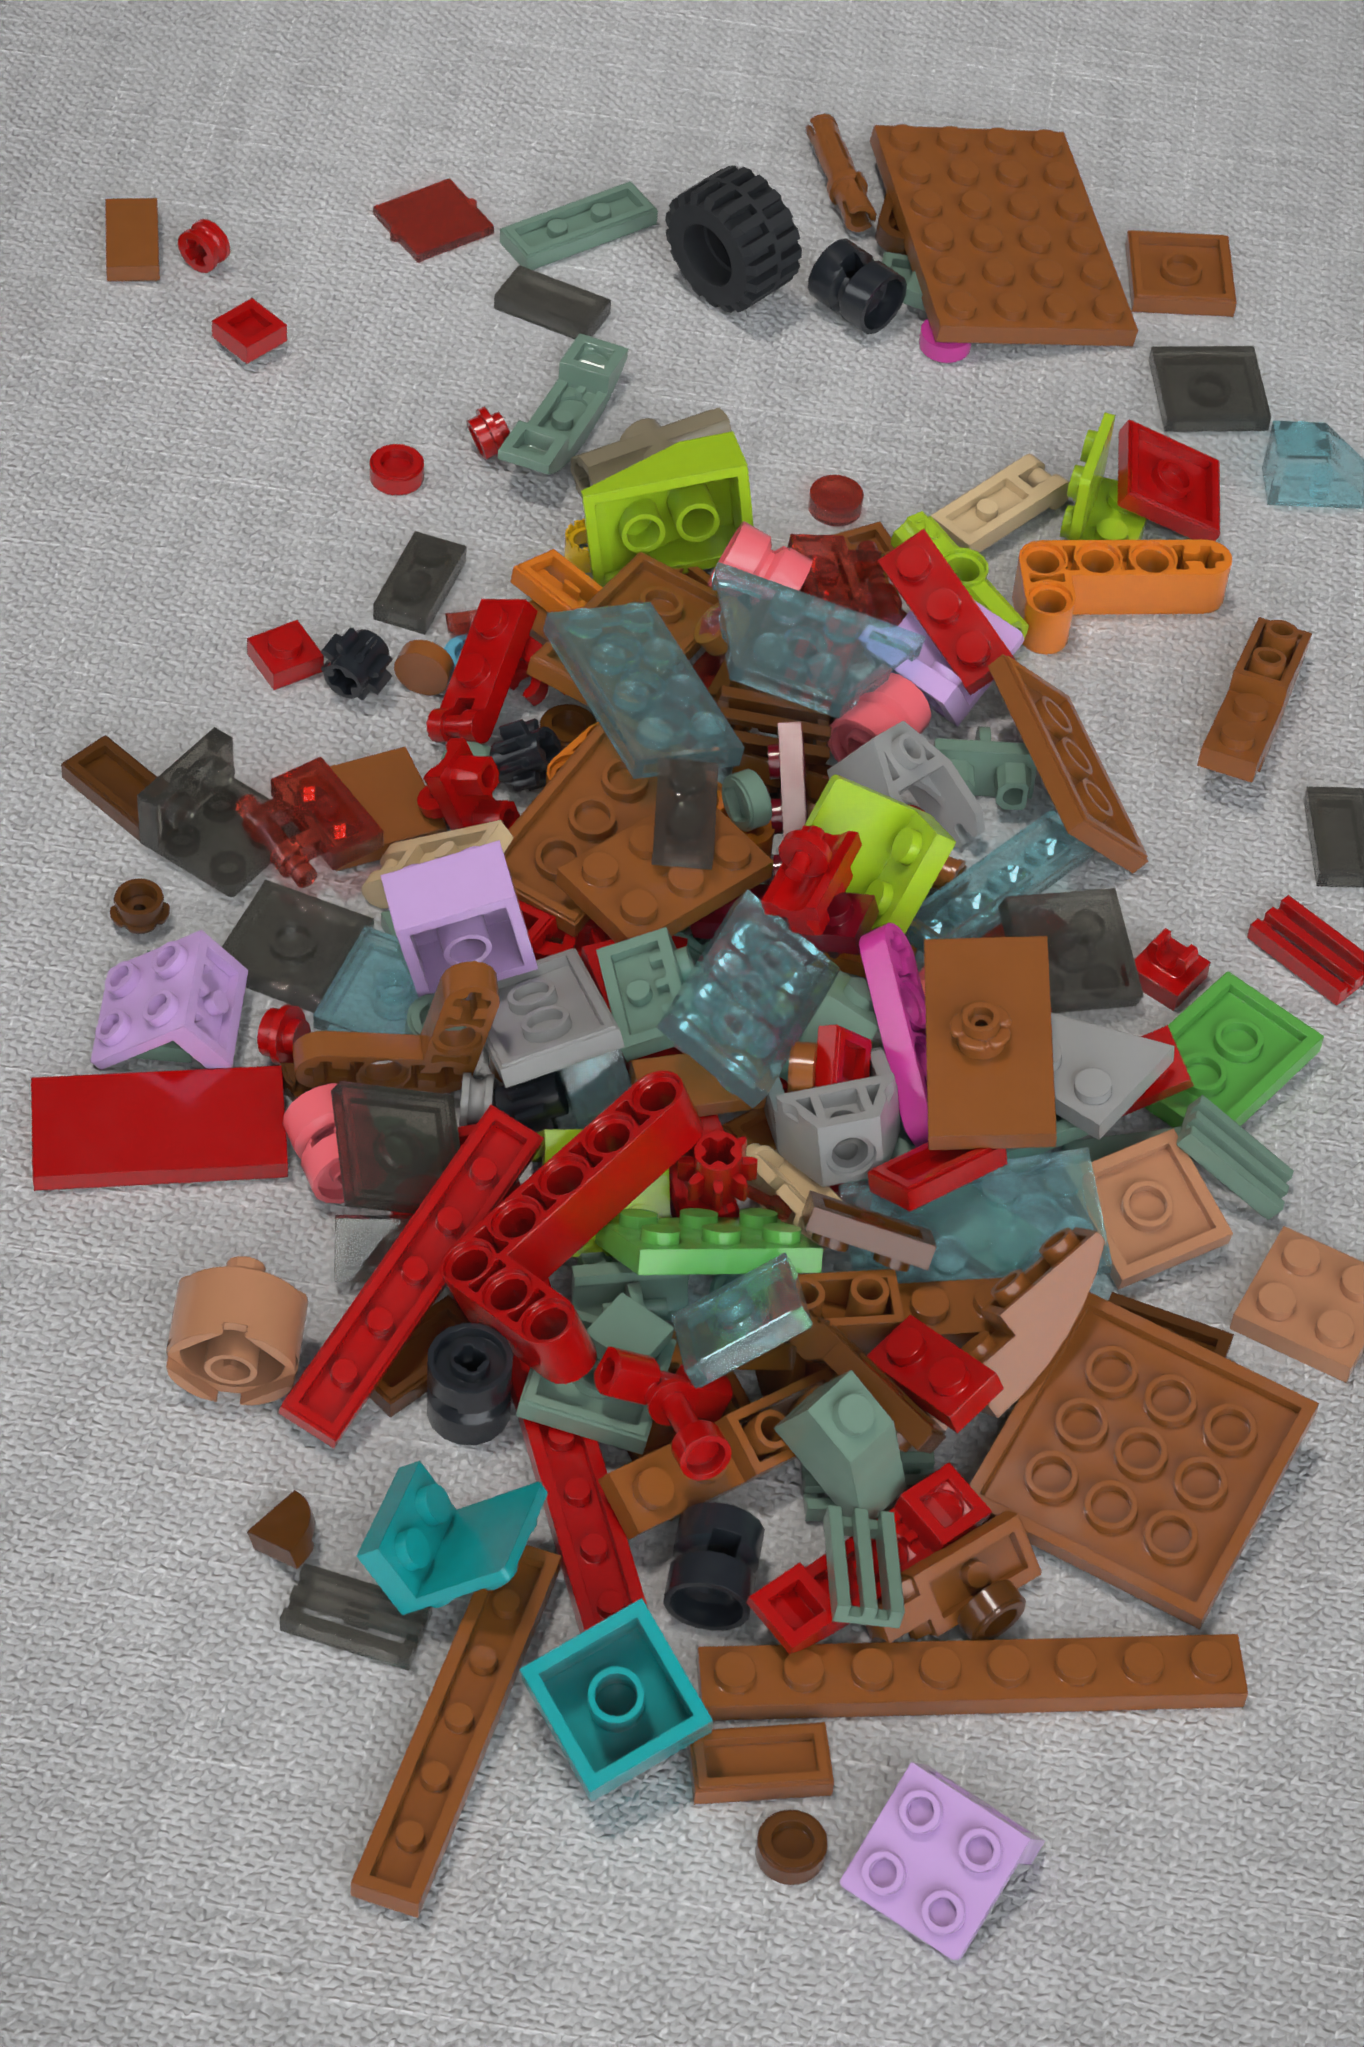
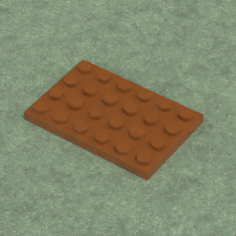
(1002, 236)

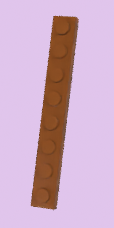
(972, 1677)

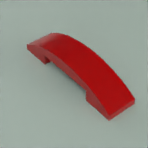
(926, 1520)

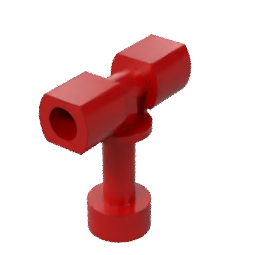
(673, 1402)

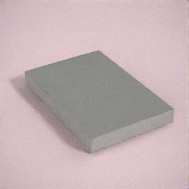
(550, 1020)

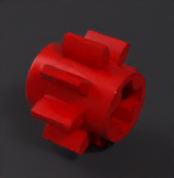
(718, 1169)

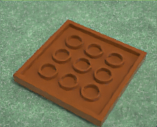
(1144, 1458)

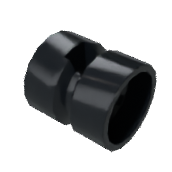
(857, 286)
(469, 1383)
(714, 1566)

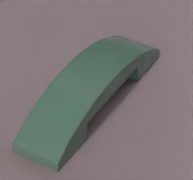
(570, 408)

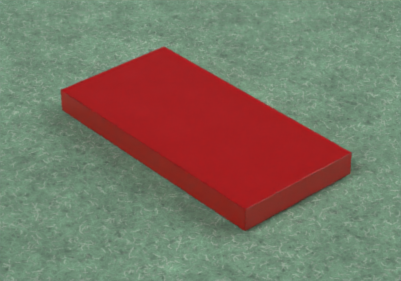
(158, 1127)

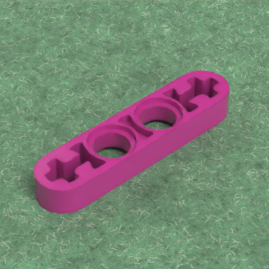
(900, 1019)

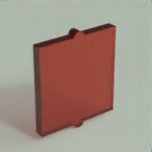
(433, 220)

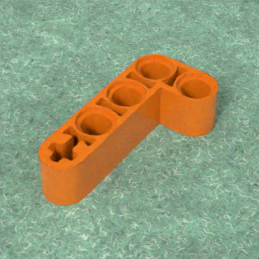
(1114, 578)

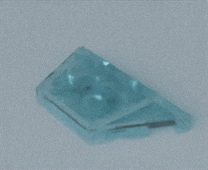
(805, 644)

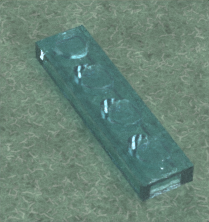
(1018, 867)

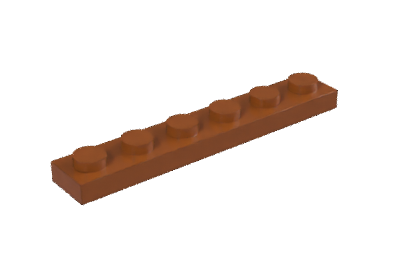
(453, 1737)

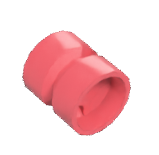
(752, 553)
(877, 712)
(313, 1137)

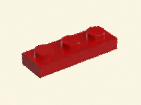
(945, 609)

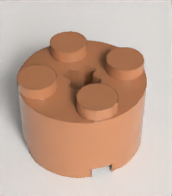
(236, 1333)

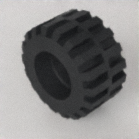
(733, 238)

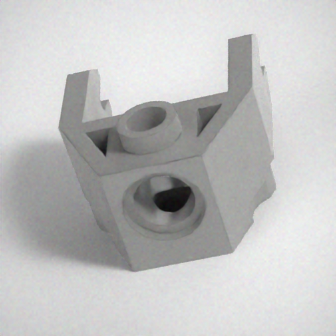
(907, 761)
(833, 1146)

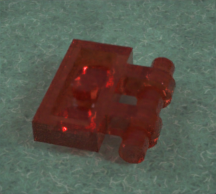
(837, 571)
(324, 812)

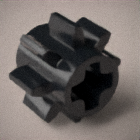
(356, 663)
(525, 753)
(534, 1101)

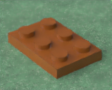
(634, 898)

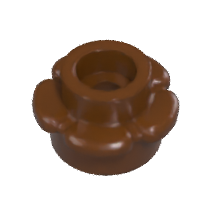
(139, 906)

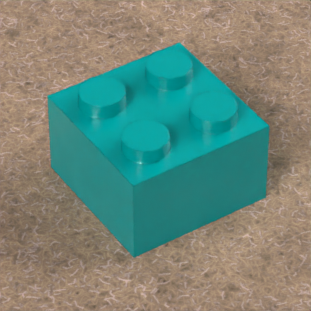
(616, 1700)

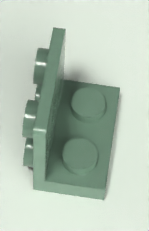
(640, 985)

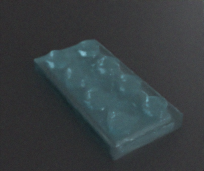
(641, 687)
(748, 999)
(996, 1219)

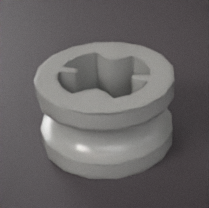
(475, 1097)

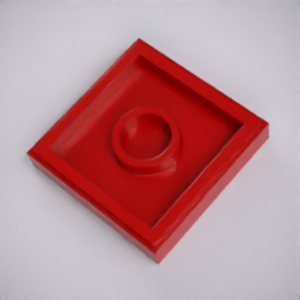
(1168, 482)

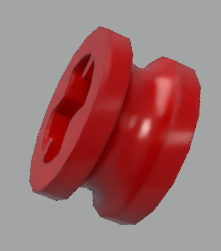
(204, 245)

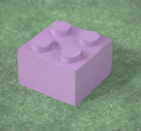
(458, 913)

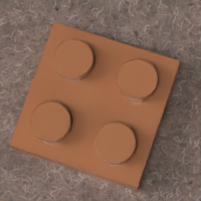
(1155, 1209)
(1307, 1304)

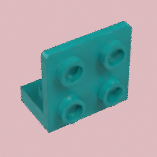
(432, 1552)

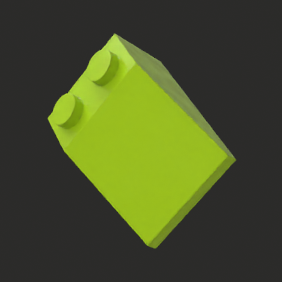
(670, 507)

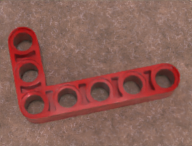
(509, 1254)

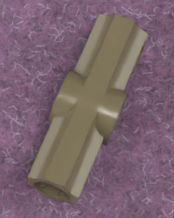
(641, 441)

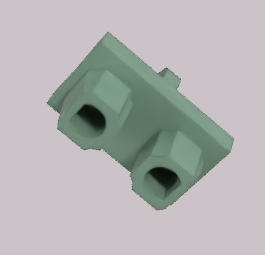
(992, 767)
(600, 1281)

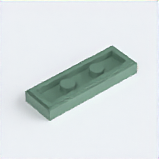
(578, 226)

